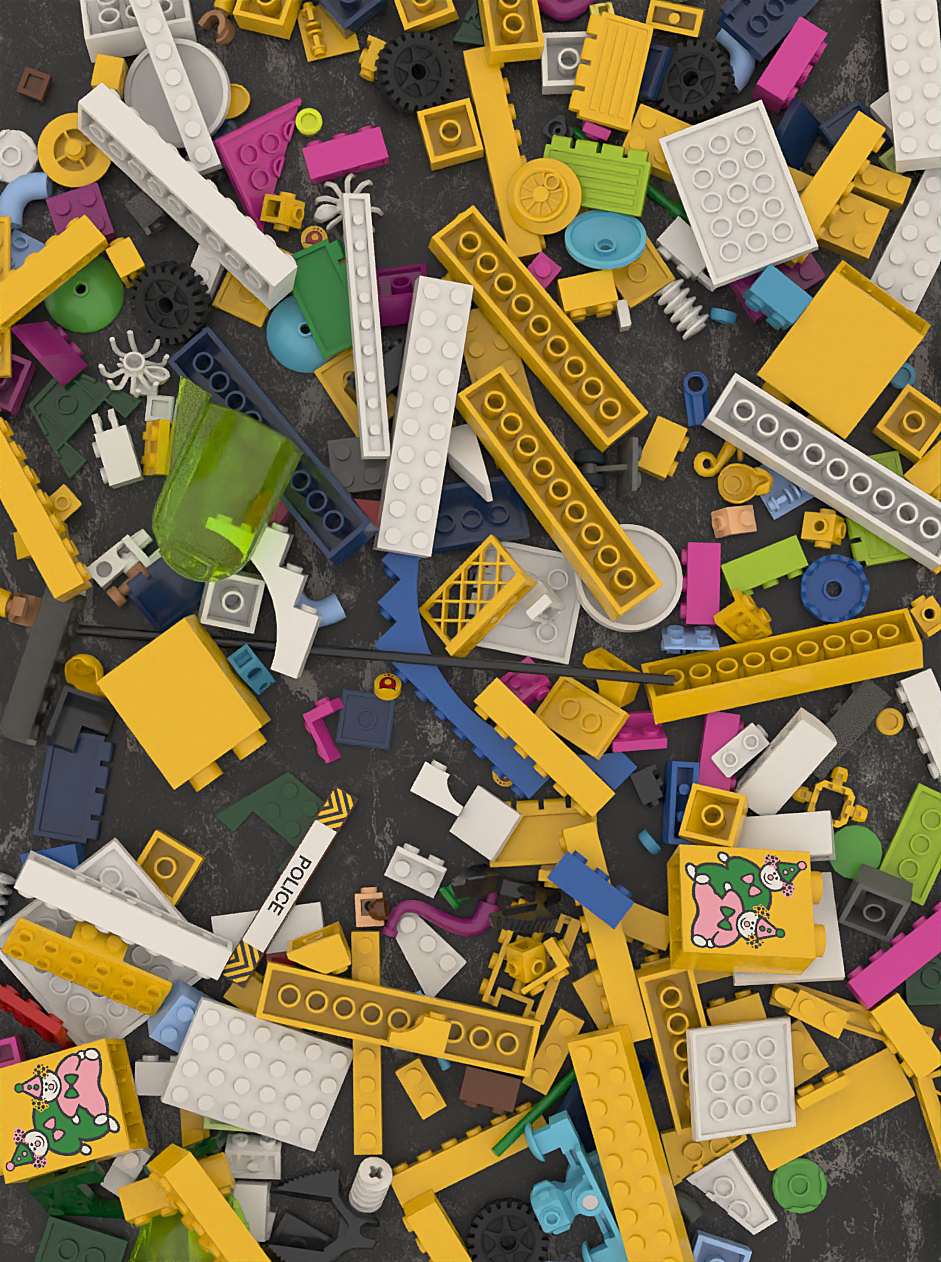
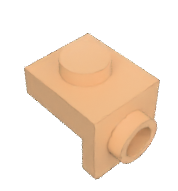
(733, 521)

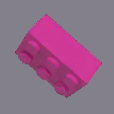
(790, 66)

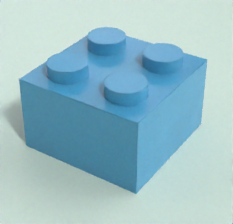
(776, 298)

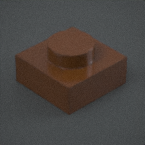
(34, 84)

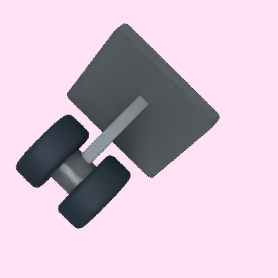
(626, 470)

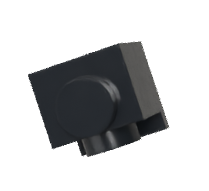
(648, 786)

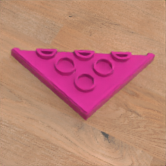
(256, 156)

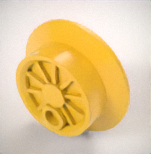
(69, 155)
(544, 196)

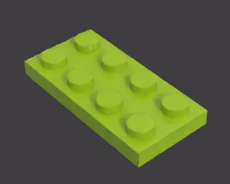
(916, 844)

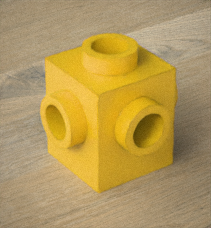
(283, 211)
(823, 528)
(526, 960)

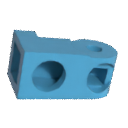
(251, 669)

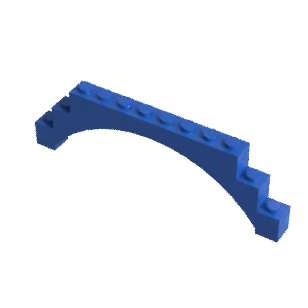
(407, 636)

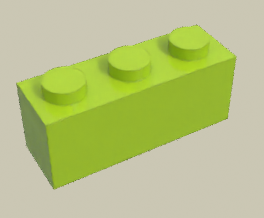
(764, 567)

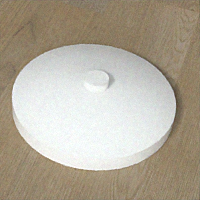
(207, 81)
(655, 609)

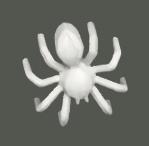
(327, 212)
(135, 366)

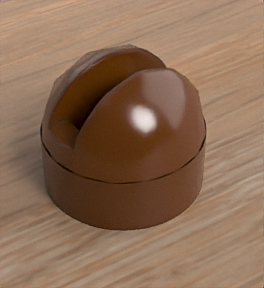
(379, 909)

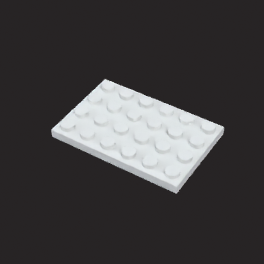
(738, 194)
(257, 1074)

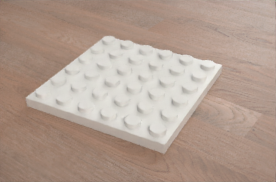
(83, 1012)

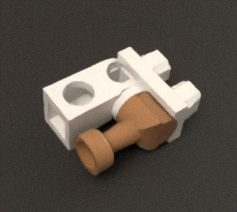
(126, 558)

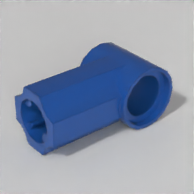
(696, 402)

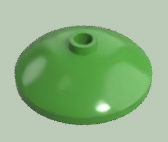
(93, 308)

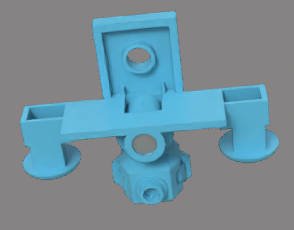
(581, 1193)

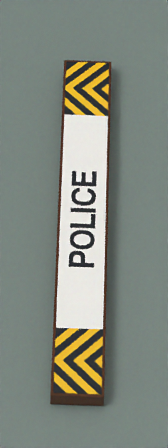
(289, 887)

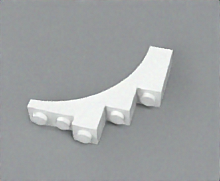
(295, 624)

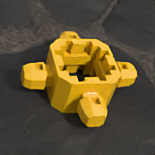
(838, 776)

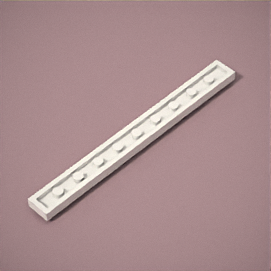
(365, 326)

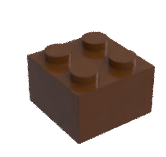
(489, 1089)

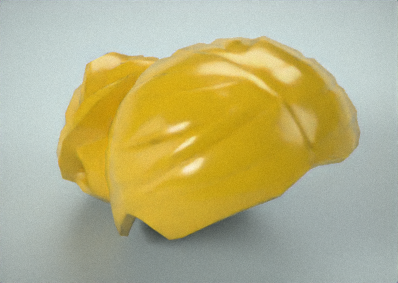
(741, 482)
(84, 672)

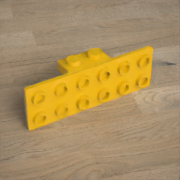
(89, 960)
(836, 1107)

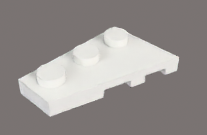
(427, 953)
(732, 1187)

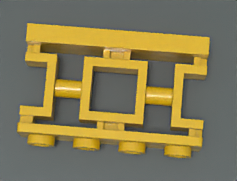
(551, 986)

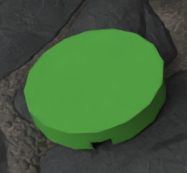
(853, 847)
(800, 1177)

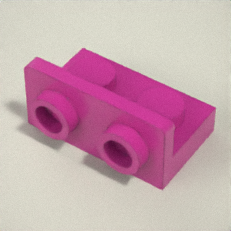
(527, 686)
(639, 733)

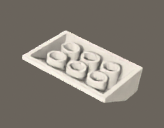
(114, 31)

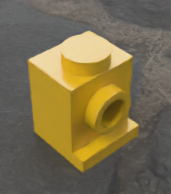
(369, 57)
(926, 626)

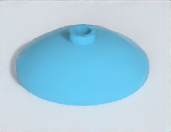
(605, 239)
(288, 344)

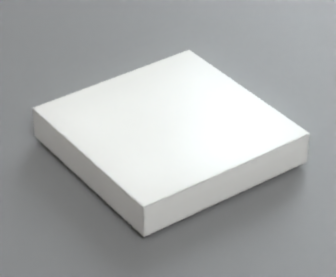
(486, 823)

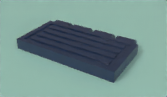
(165, 595)
(70, 790)

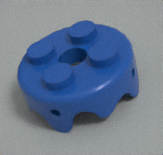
(853, 586)

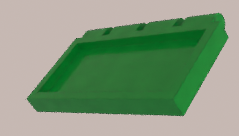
(323, 295)

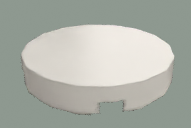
(17, 155)

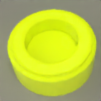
(309, 122)

